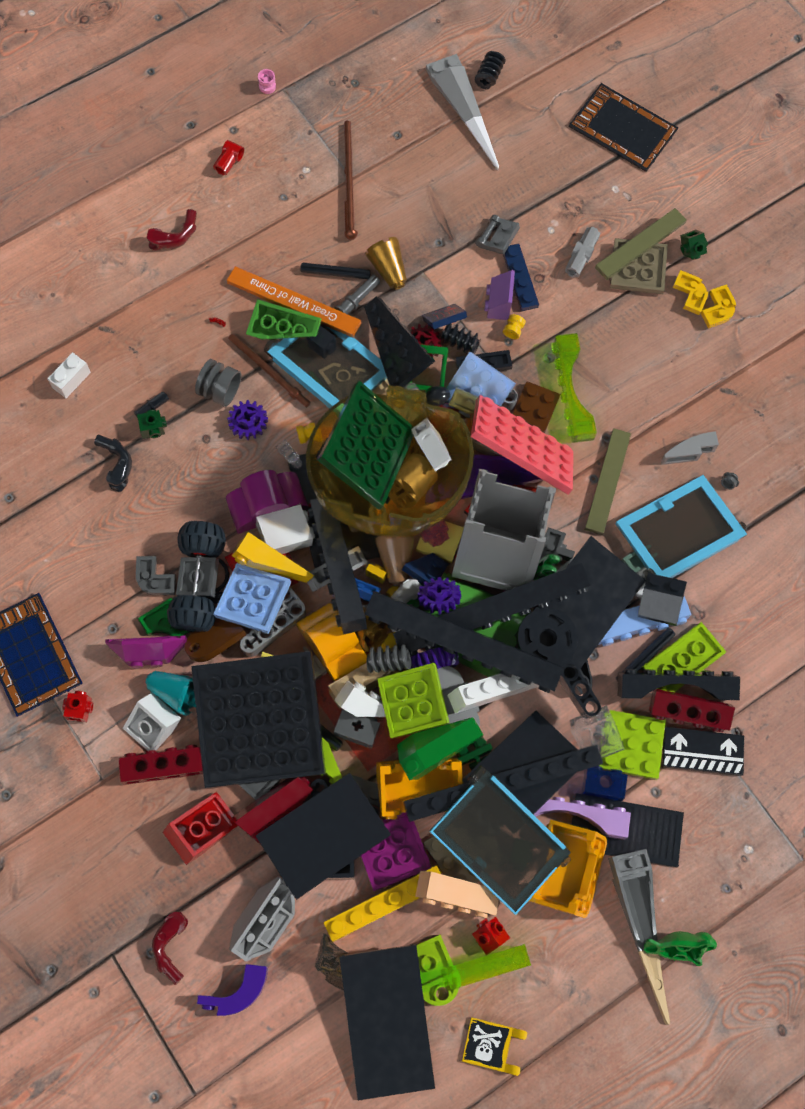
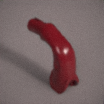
(163, 240)
(173, 924)

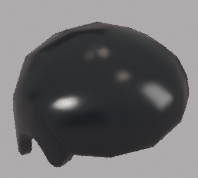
(437, 395)

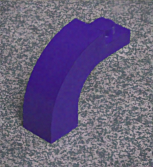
(248, 993)

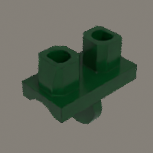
(481, 749)

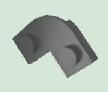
(150, 581)

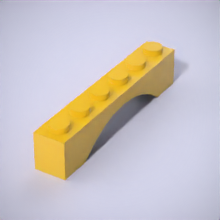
(373, 909)

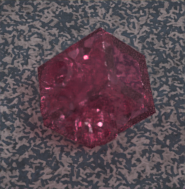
(436, 535)

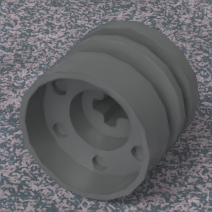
(218, 382)

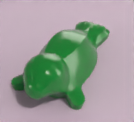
(682, 946)

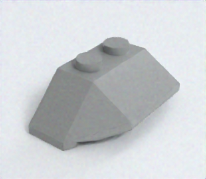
(263, 920)

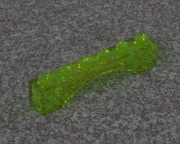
(580, 421)

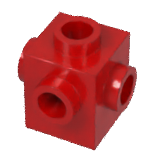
(77, 706)
(490, 935)

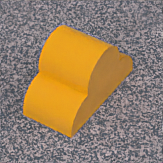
(335, 650)

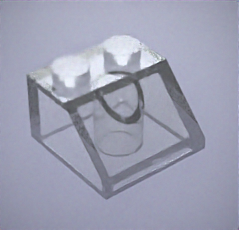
(599, 731)

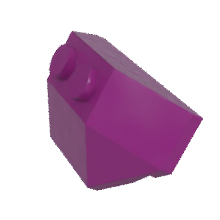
(148, 650)

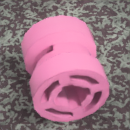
(266, 81)

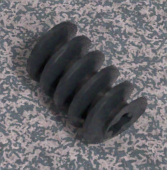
(490, 69)
(462, 340)

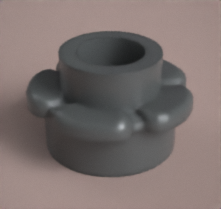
(729, 480)

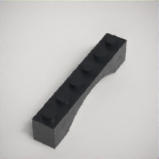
(637, 685)

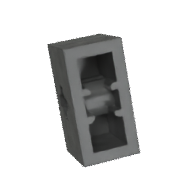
(364, 736)

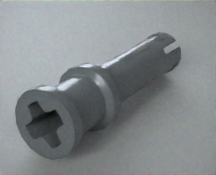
(351, 301)

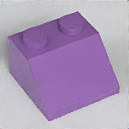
(500, 296)

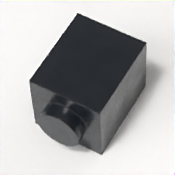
(323, 344)

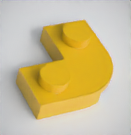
(695, 288)
(723, 308)

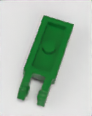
(544, 566)

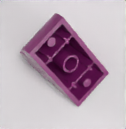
(263, 494)

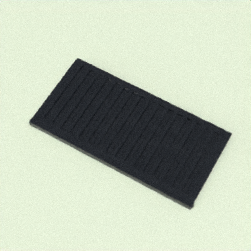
(649, 829)

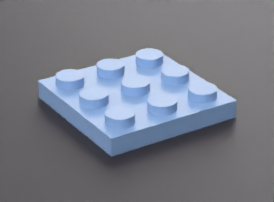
(480, 379)
(252, 598)

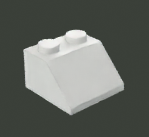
(151, 722)

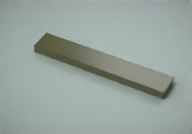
(640, 244)
(607, 481)

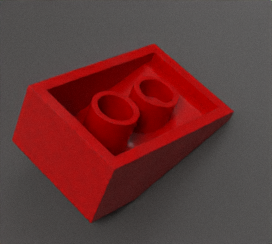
(200, 828)

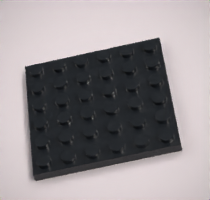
(258, 719)

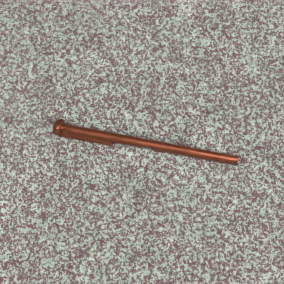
(349, 232)

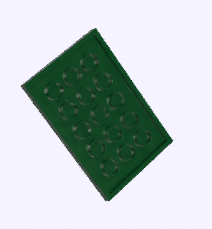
(367, 445)

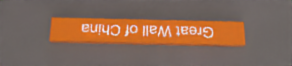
(292, 300)

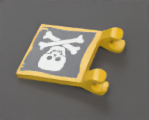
(489, 1045)

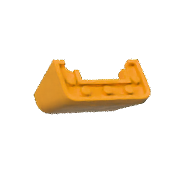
(396, 787)
(573, 886)

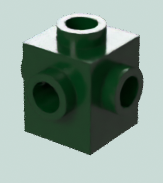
(693, 244)
(151, 424)

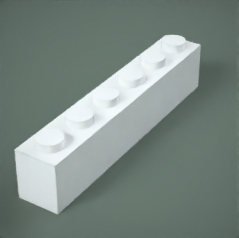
(486, 691)

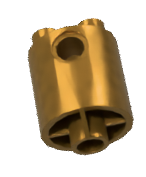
(412, 481)

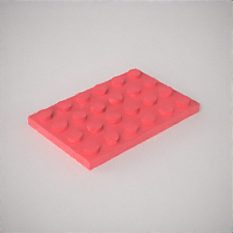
(523, 444)

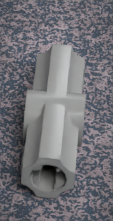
(582, 252)

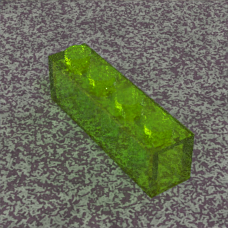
(485, 967)

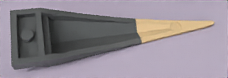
(635, 892)

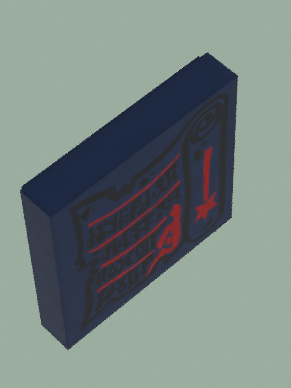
(444, 316)

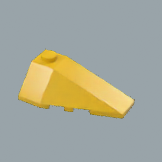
(259, 555)

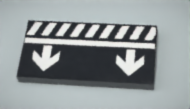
(703, 751)

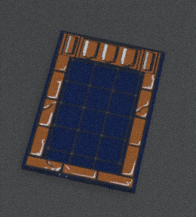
(33, 656)

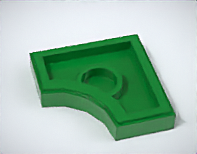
(156, 621)

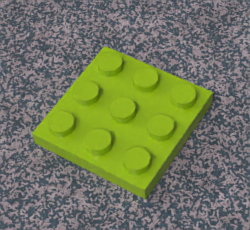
(413, 700)
(642, 745)

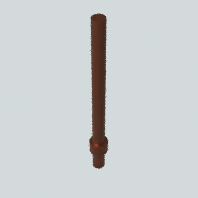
(294, 392)

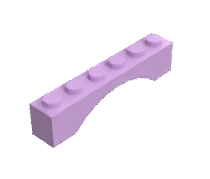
(609, 822)

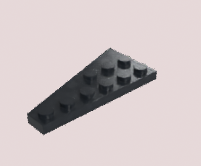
(398, 348)

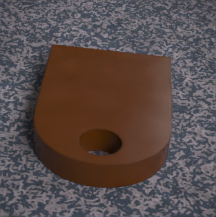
(213, 642)

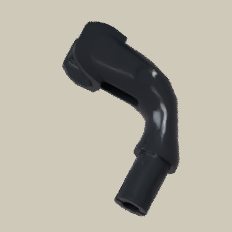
(119, 475)

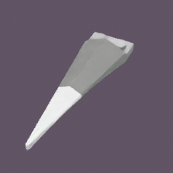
(454, 85)

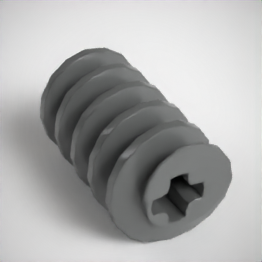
(388, 659)

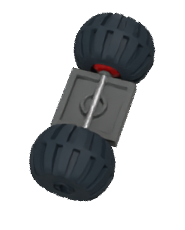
(197, 576)

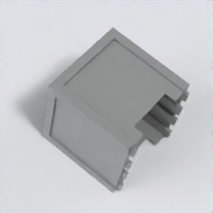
(503, 533)

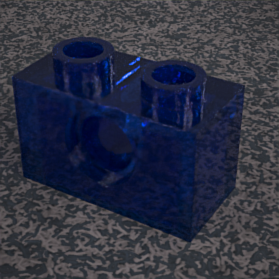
(593, 787)

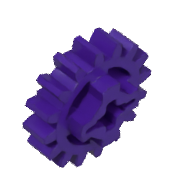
(244, 427)
(439, 595)

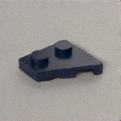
(426, 568)

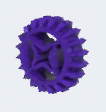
(436, 656)

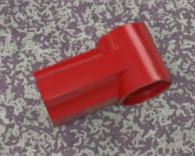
(230, 154)

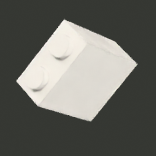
(285, 529)

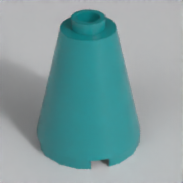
(173, 689)

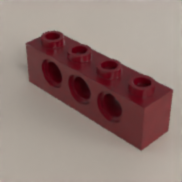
(723, 711)
(130, 761)

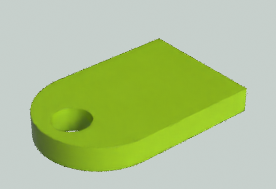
(432, 958)

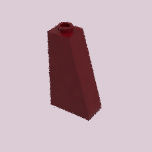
(272, 806)

